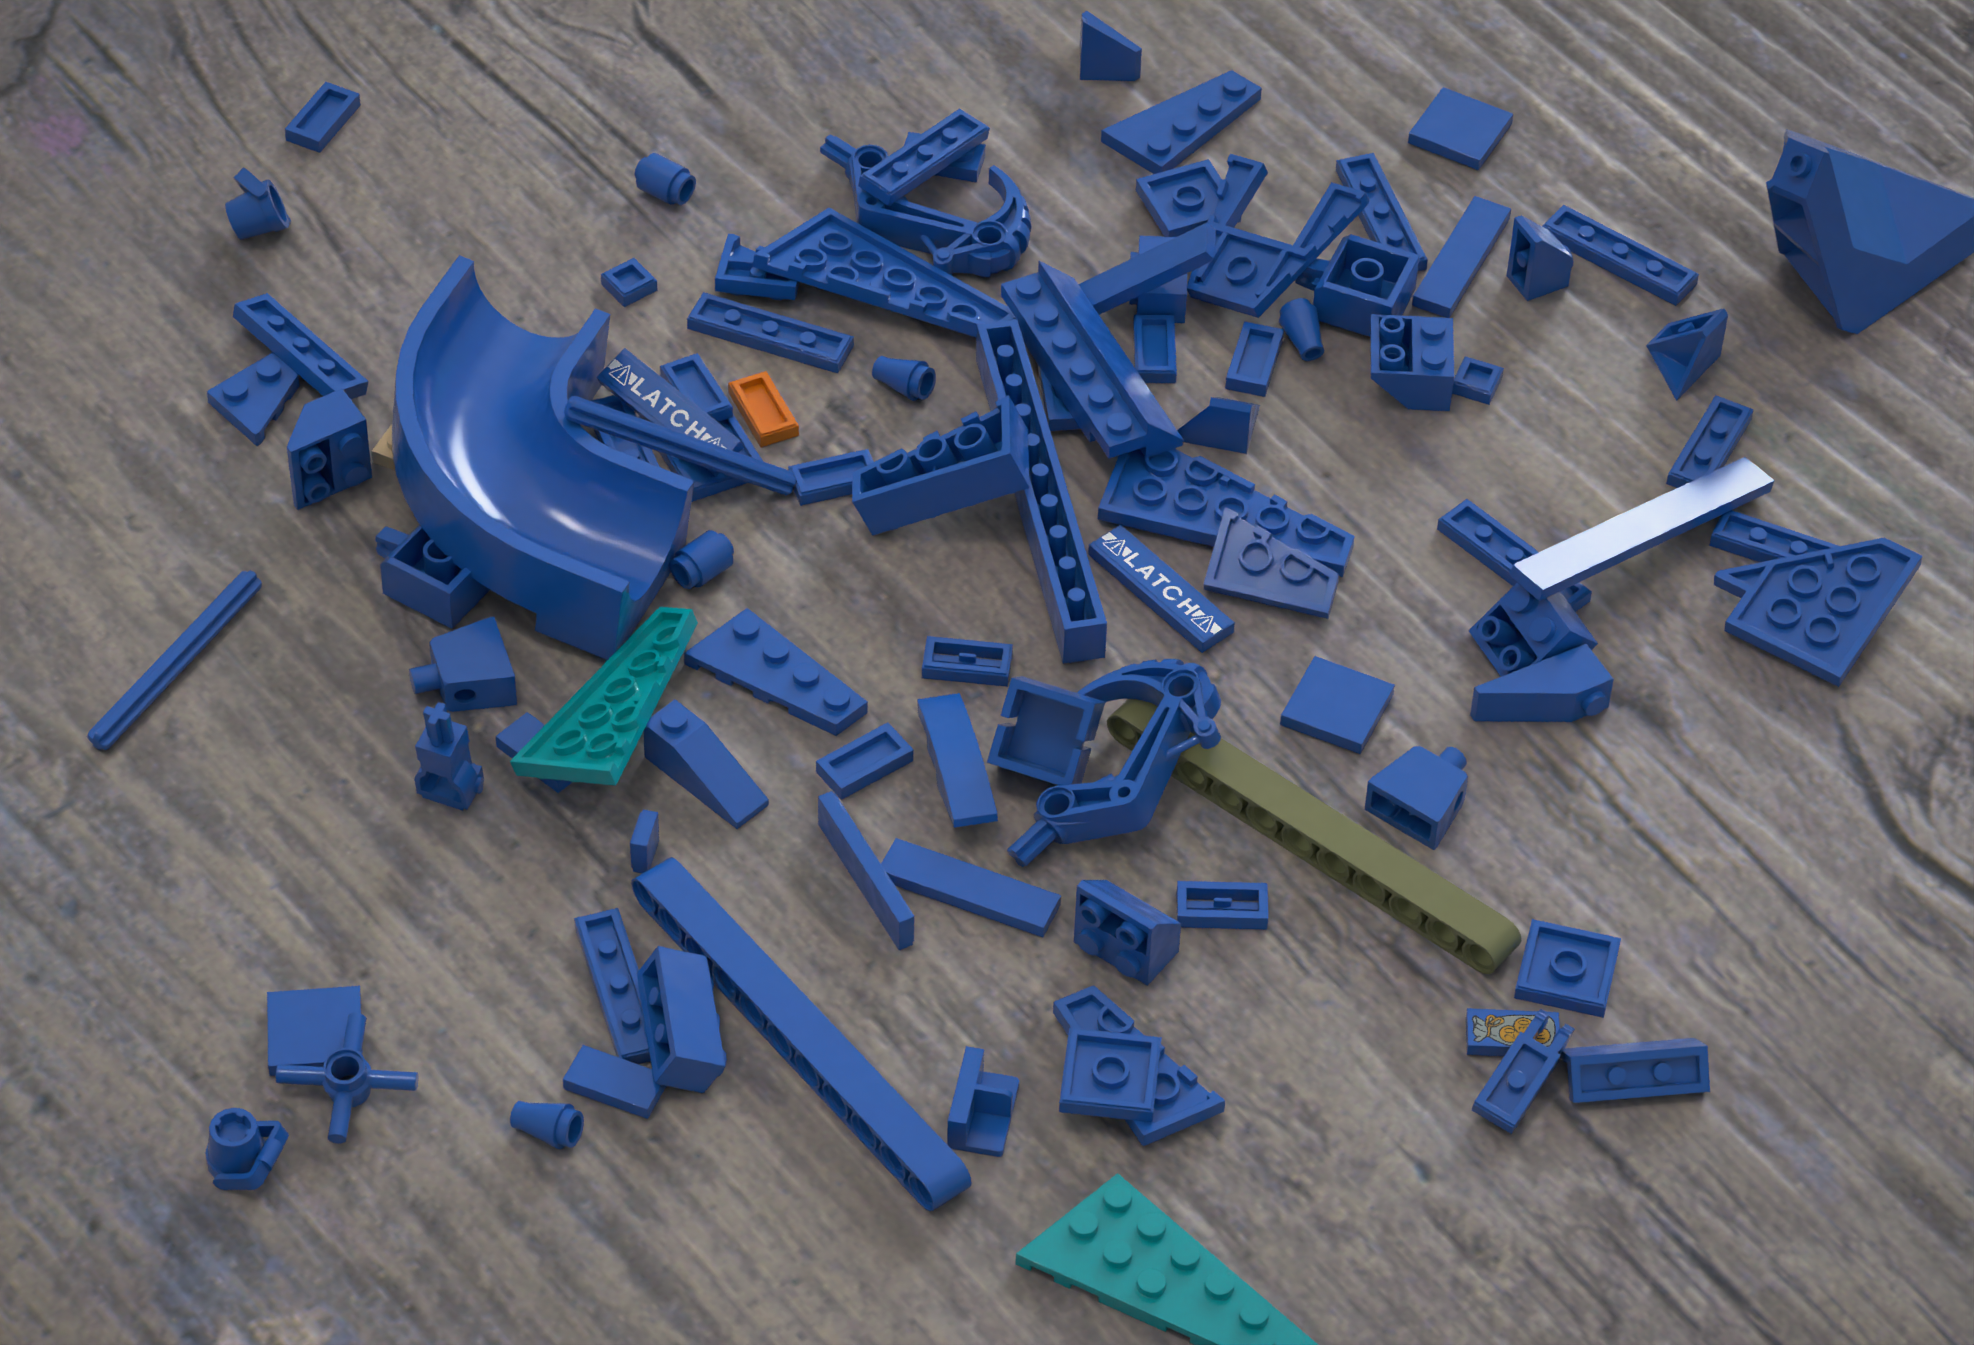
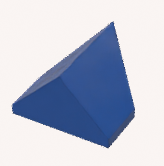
(1106, 52)
(1688, 348)
(1222, 425)

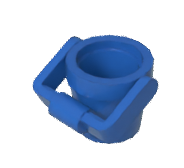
(257, 209)
(237, 1151)

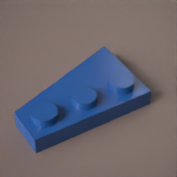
(1264, 570)

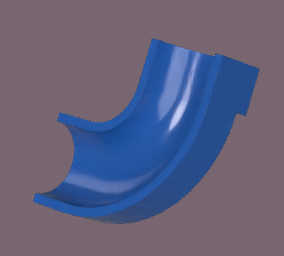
(519, 486)

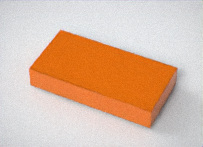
(763, 409)

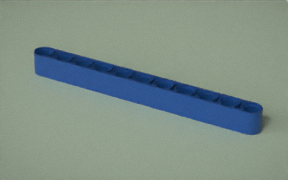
(803, 1036)

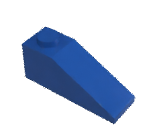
(1547, 691)
(701, 764)

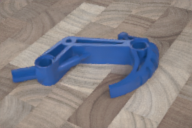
(953, 241)
(1128, 801)

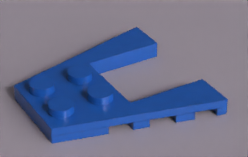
(1254, 269)

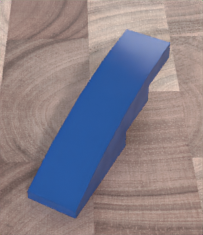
(957, 760)

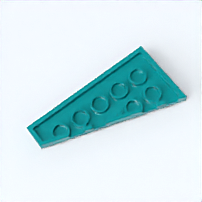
(1154, 1271)

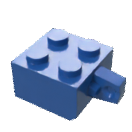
(1360, 282)
(424, 577)

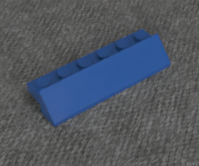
(1087, 365)

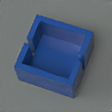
(1047, 732)

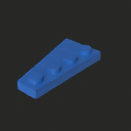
(777, 671)

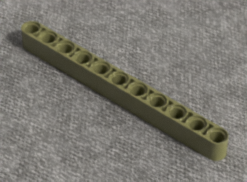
(1335, 846)

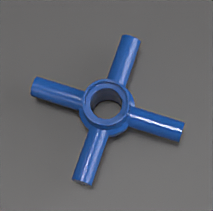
(349, 1092)

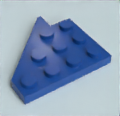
(1820, 603)

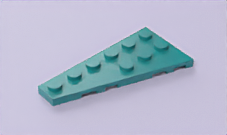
(607, 715)

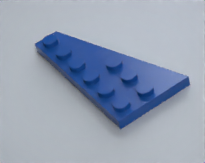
(1188, 499)

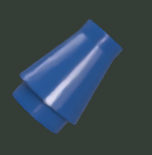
(1302, 327)
(908, 377)
(549, 1122)

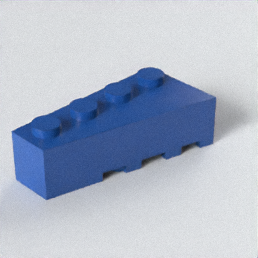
(946, 472)

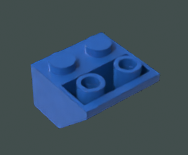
(1413, 359)
(328, 449)
(1527, 630)
(1124, 930)

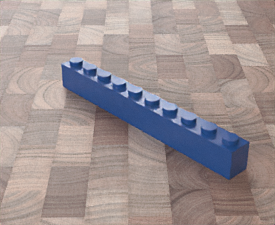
(1046, 505)

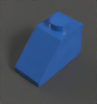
(1537, 260)

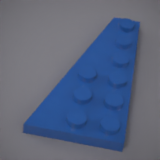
(864, 266)

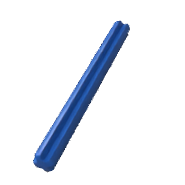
(679, 445)
(174, 660)

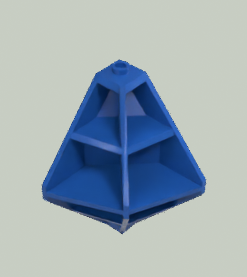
(1863, 229)

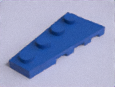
(1181, 125)
(1178, 1096)

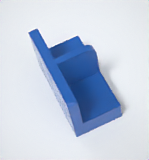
(981, 1107)

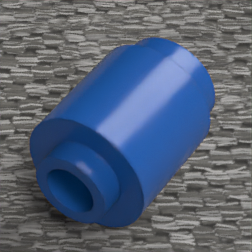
(664, 179)
(702, 559)

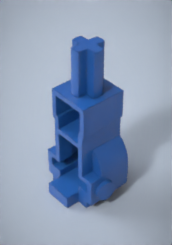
(446, 761)

